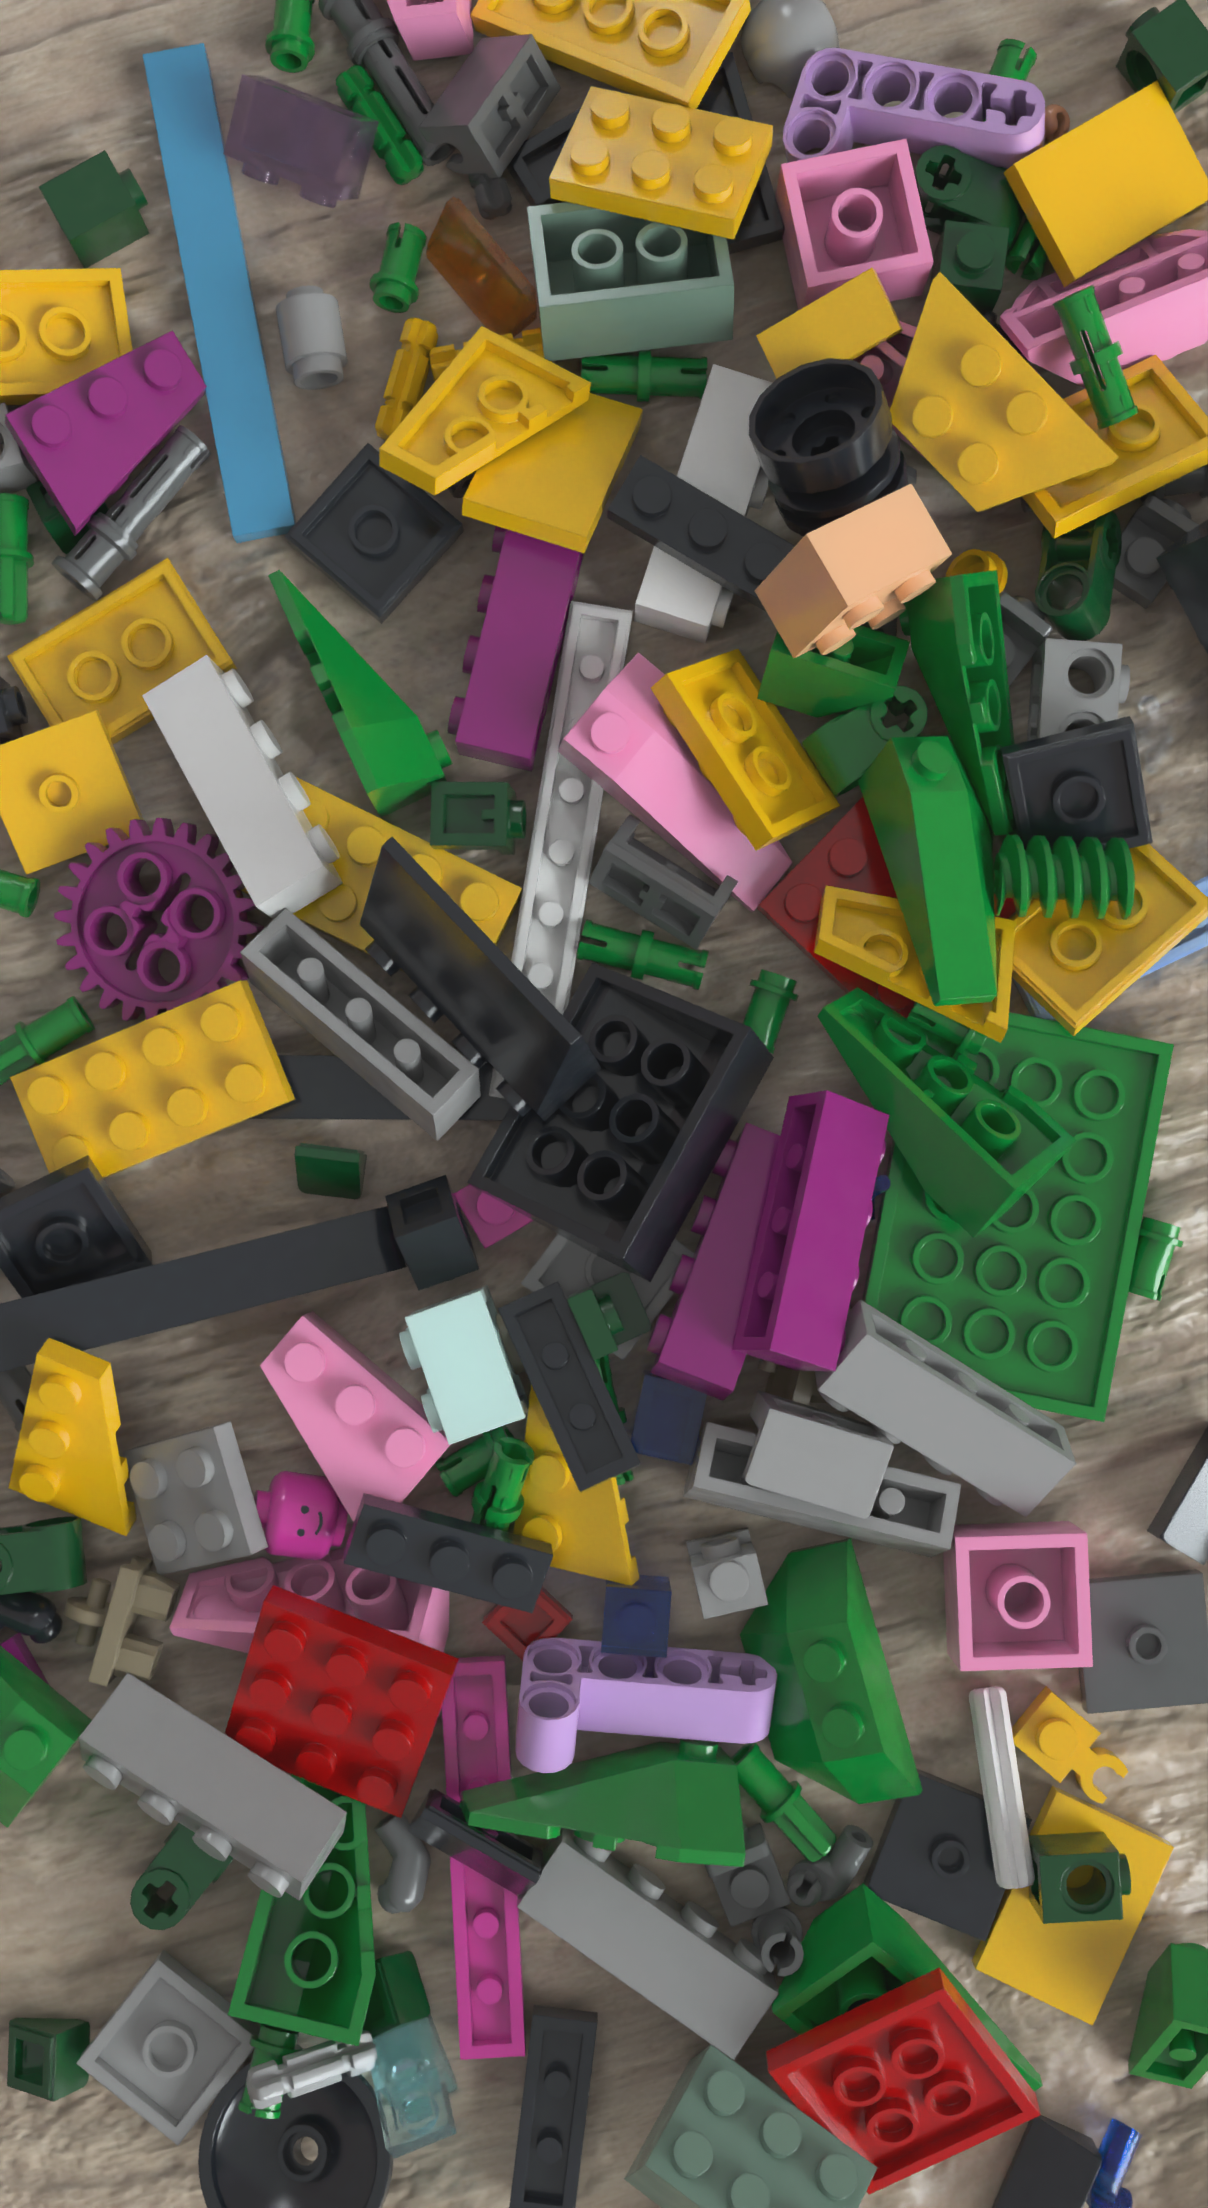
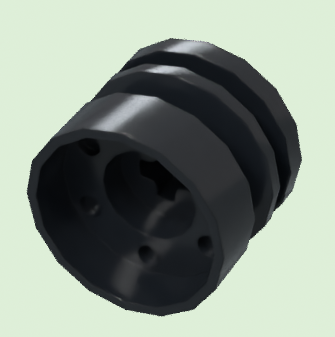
(826, 442)

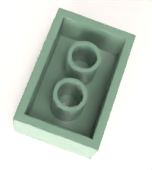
(625, 283)
(742, 2146)

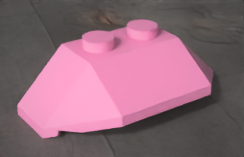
(1147, 295)

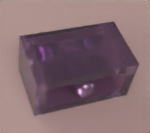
(299, 139)

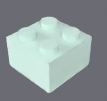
(464, 1366)

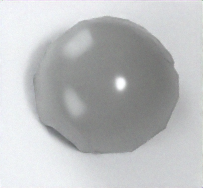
(783, 36)

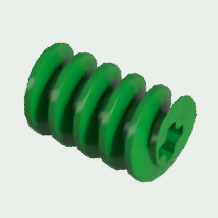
(1064, 875)

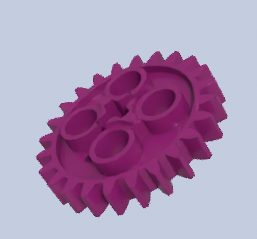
(113, 887)

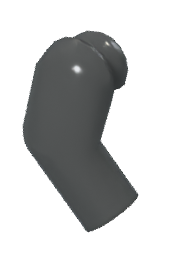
(409, 1867)

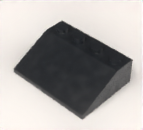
(472, 985)
(641, 1134)

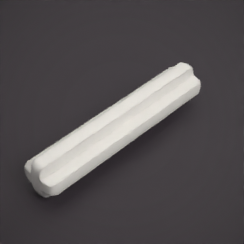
(1001, 1788)

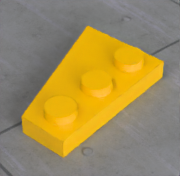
(479, 410)
(873, 940)
(69, 1439)
(581, 1527)

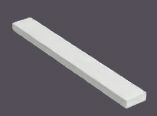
(566, 811)

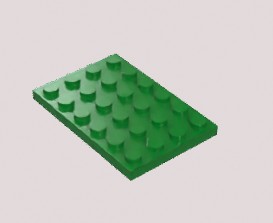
(1048, 1281)

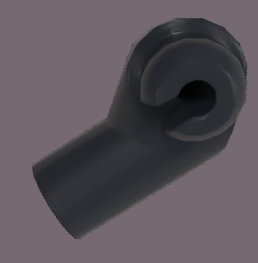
(30, 1615)

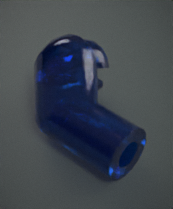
(1117, 2153)

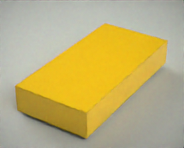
(834, 326)

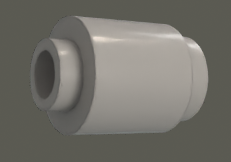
(312, 337)

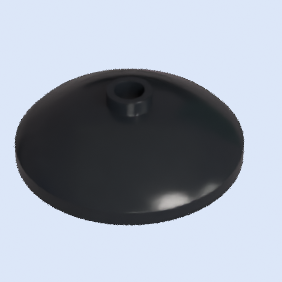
(261, 2162)

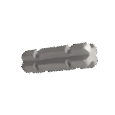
(309, 2070)

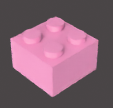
(851, 216)
(1018, 1596)

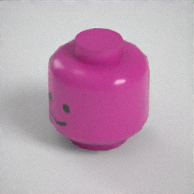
(301, 1516)

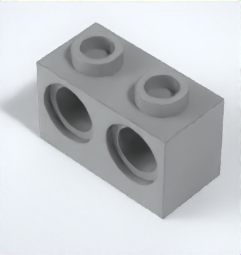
(1056, 704)

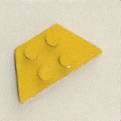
(985, 409)

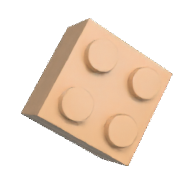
(853, 573)

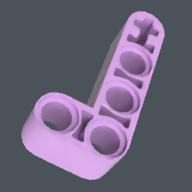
(927, 93)
(683, 1696)

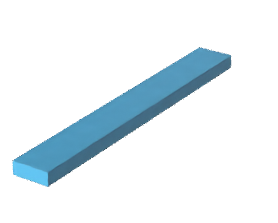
(219, 293)

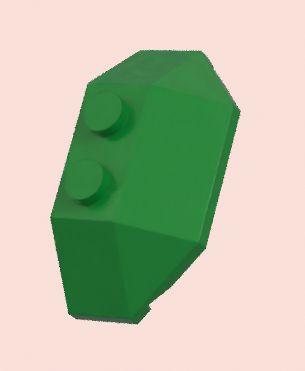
(833, 1687)

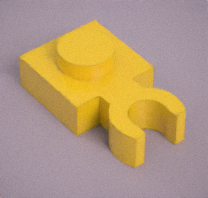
(1061, 1741)

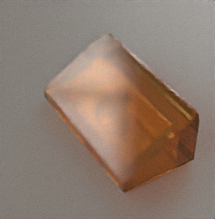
(481, 271)

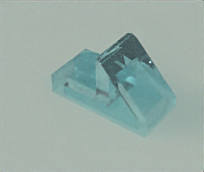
(413, 2087)

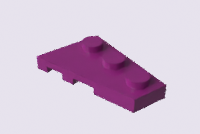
(105, 423)

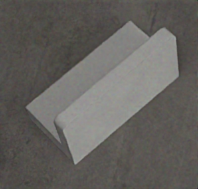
(816, 1455)

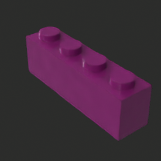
(517, 650)
(812, 1232)
(711, 1286)

